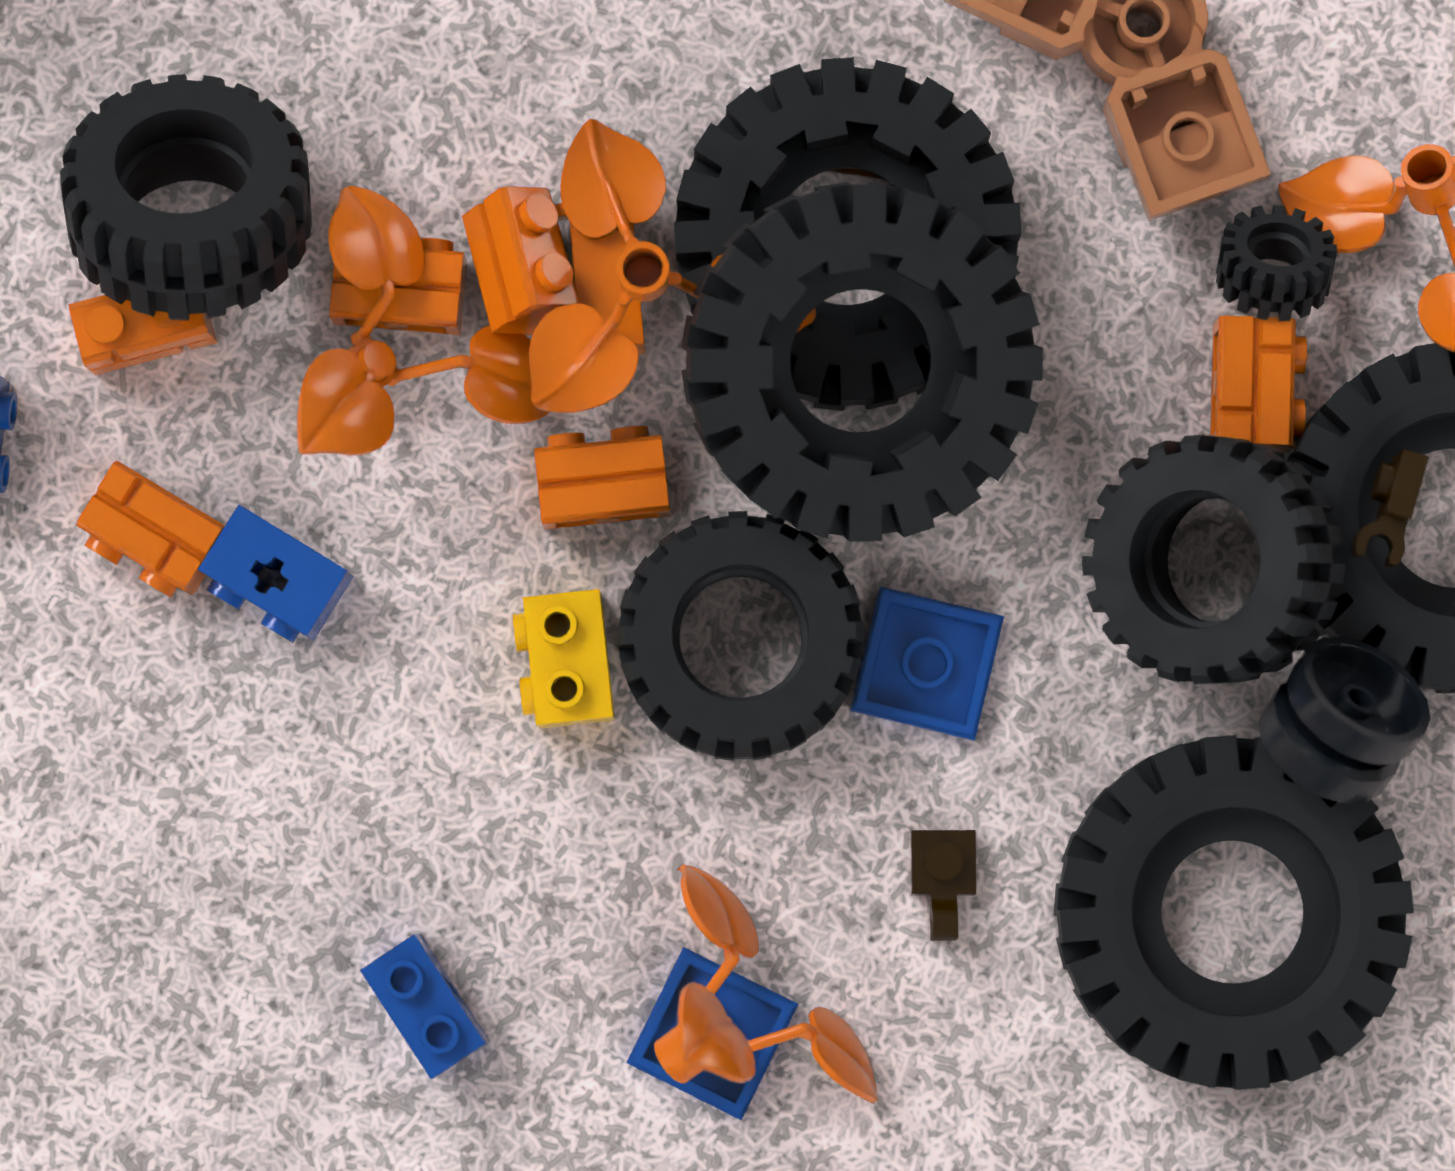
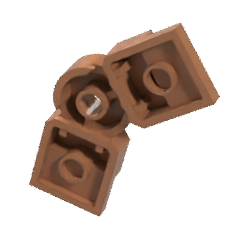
(1170, 100)

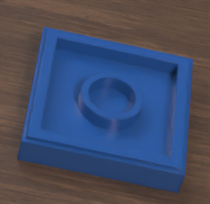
(927, 663)
(748, 1004)

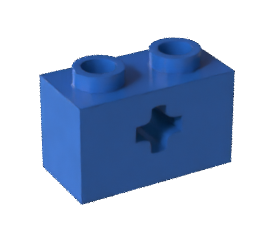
(252, 543)
(425, 1005)

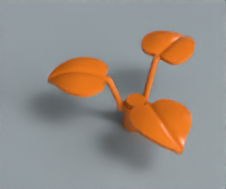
(1356, 194)
(573, 352)
(343, 391)
(707, 1035)

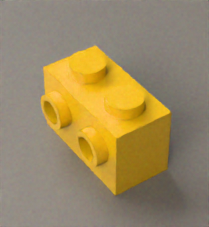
(565, 658)

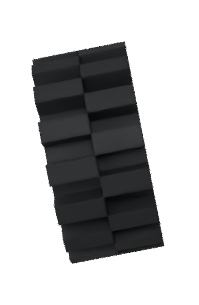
(1272, 286)

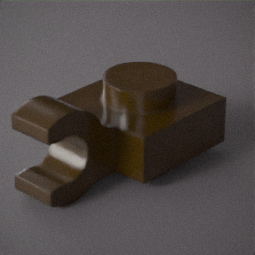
(1397, 491)
(943, 869)

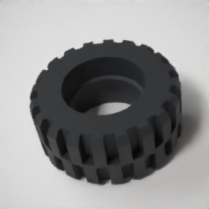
(175, 136)
(1135, 543)
(750, 549)

